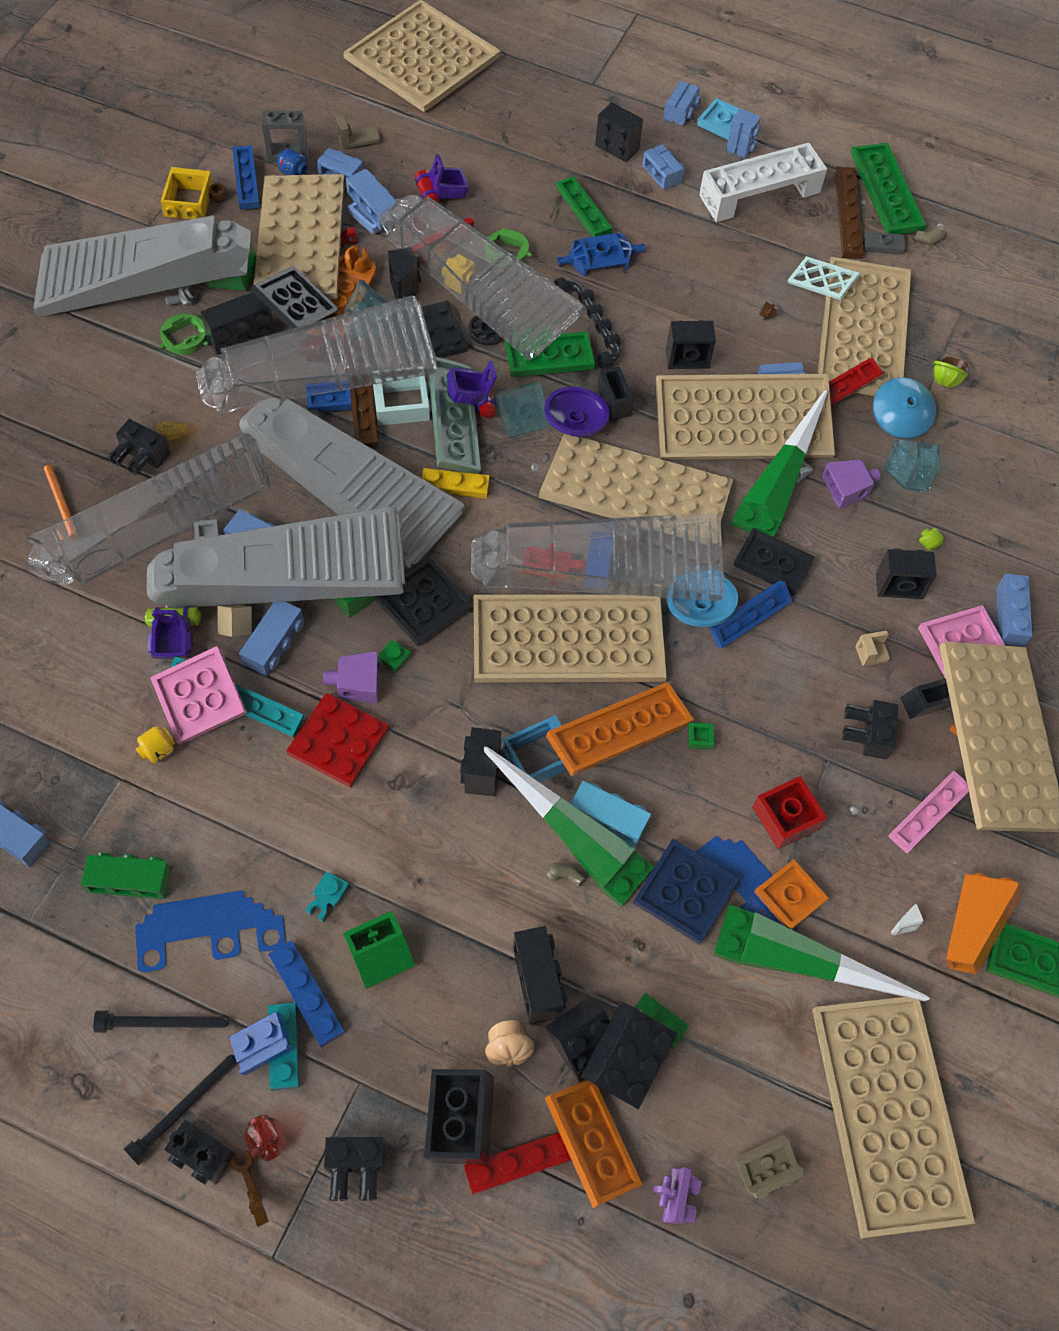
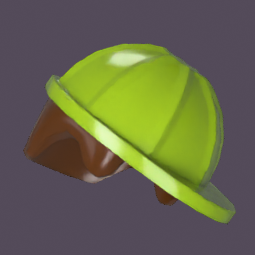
(950, 371)

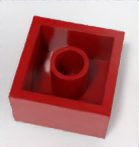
(789, 812)

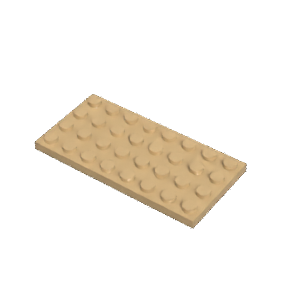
(302, 228)
(866, 322)
(739, 415)
(629, 483)
(568, 638)
(1001, 737)
(891, 1118)

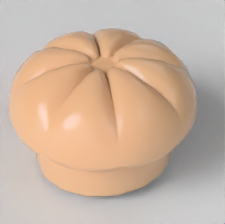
(509, 1044)

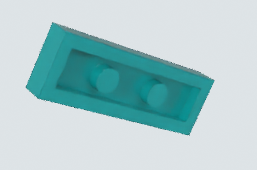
(285, 1070)

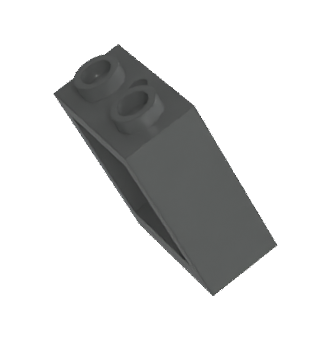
(291, 120)

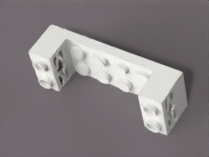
(728, 183)

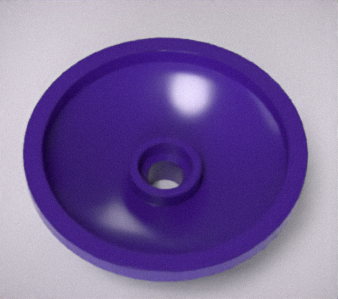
(576, 411)

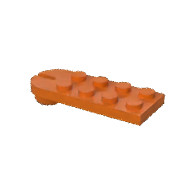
(351, 270)

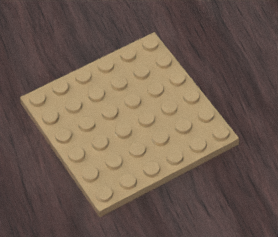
(422, 55)

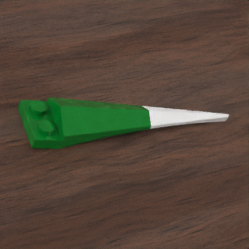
(769, 496)
(604, 856)
(763, 943)

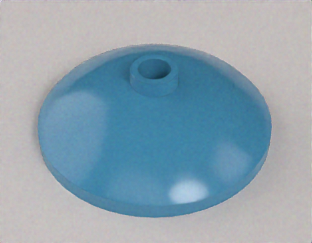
(898, 416)
(704, 612)

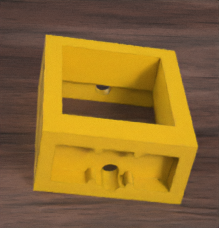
(179, 179)

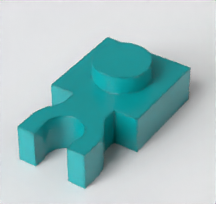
(328, 893)

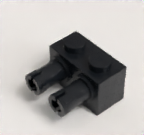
(141, 443)
(879, 731)
(199, 1152)
(357, 1155)

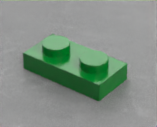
(663, 1015)

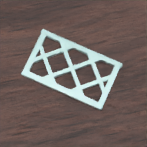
(825, 290)

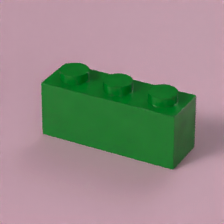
(126, 876)

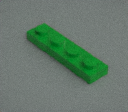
(583, 207)

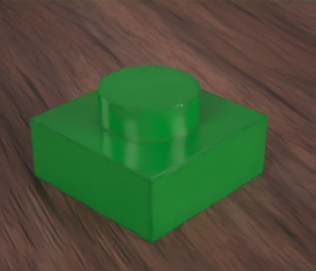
(394, 656)
(700, 736)

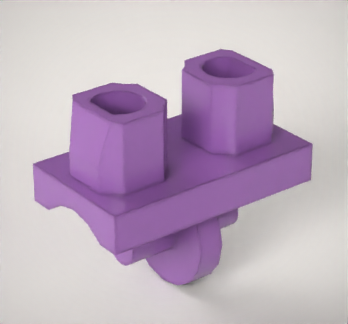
(674, 1196)

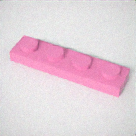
(929, 812)

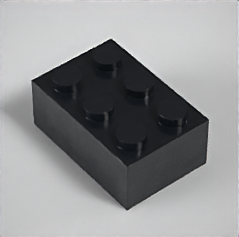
(237, 322)
(539, 974)
(629, 1054)
(459, 1116)

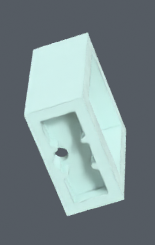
(403, 413)

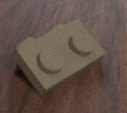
(768, 1167)

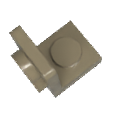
(357, 137)

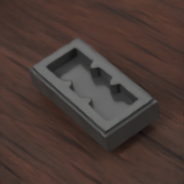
(883, 243)

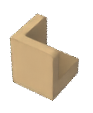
(234, 620)
(872, 648)

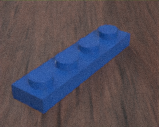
(245, 177)
(751, 614)
(306, 994)

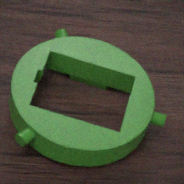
(515, 239)
(190, 344)

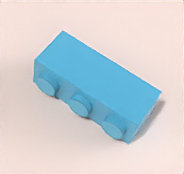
(612, 812)

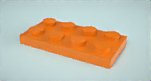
(593, 1142)

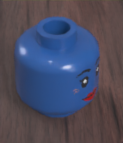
(292, 162)

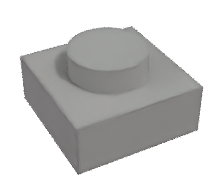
(206, 529)

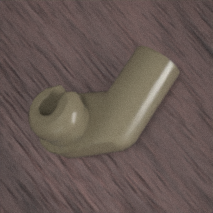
(931, 237)
(565, 870)

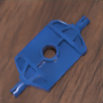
(586, 255)

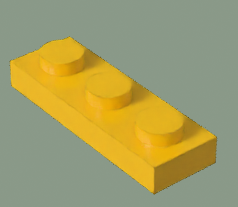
(458, 482)

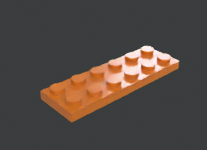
(619, 728)

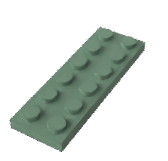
(453, 424)

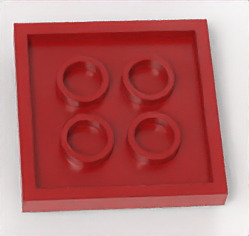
(338, 740)

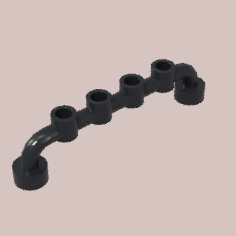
(595, 312)

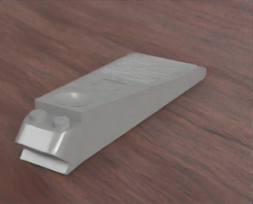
(139, 263)
(350, 474)
(282, 563)

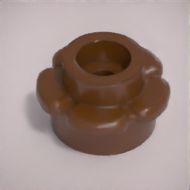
(218, 192)
(768, 310)

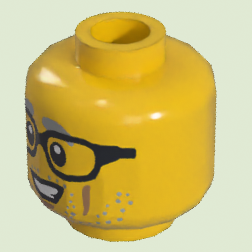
(155, 744)

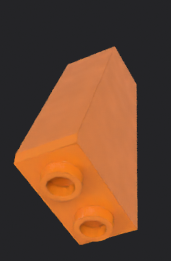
(979, 919)

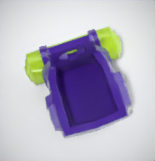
(171, 631)

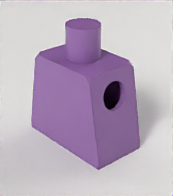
(849, 481)
(356, 677)

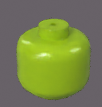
(931, 538)

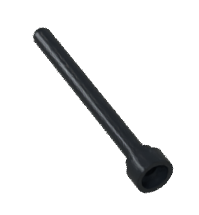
(106, 1021)
(138, 1149)

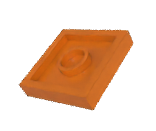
(791, 895)

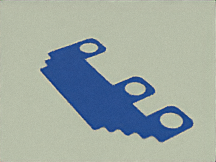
(742, 863)
(203, 916)

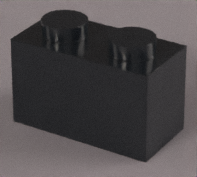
(615, 392)
(926, 699)

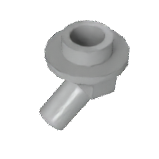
(186, 296)

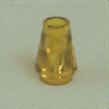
(172, 430)

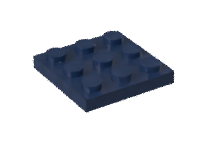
(686, 891)

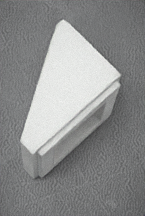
(910, 922)

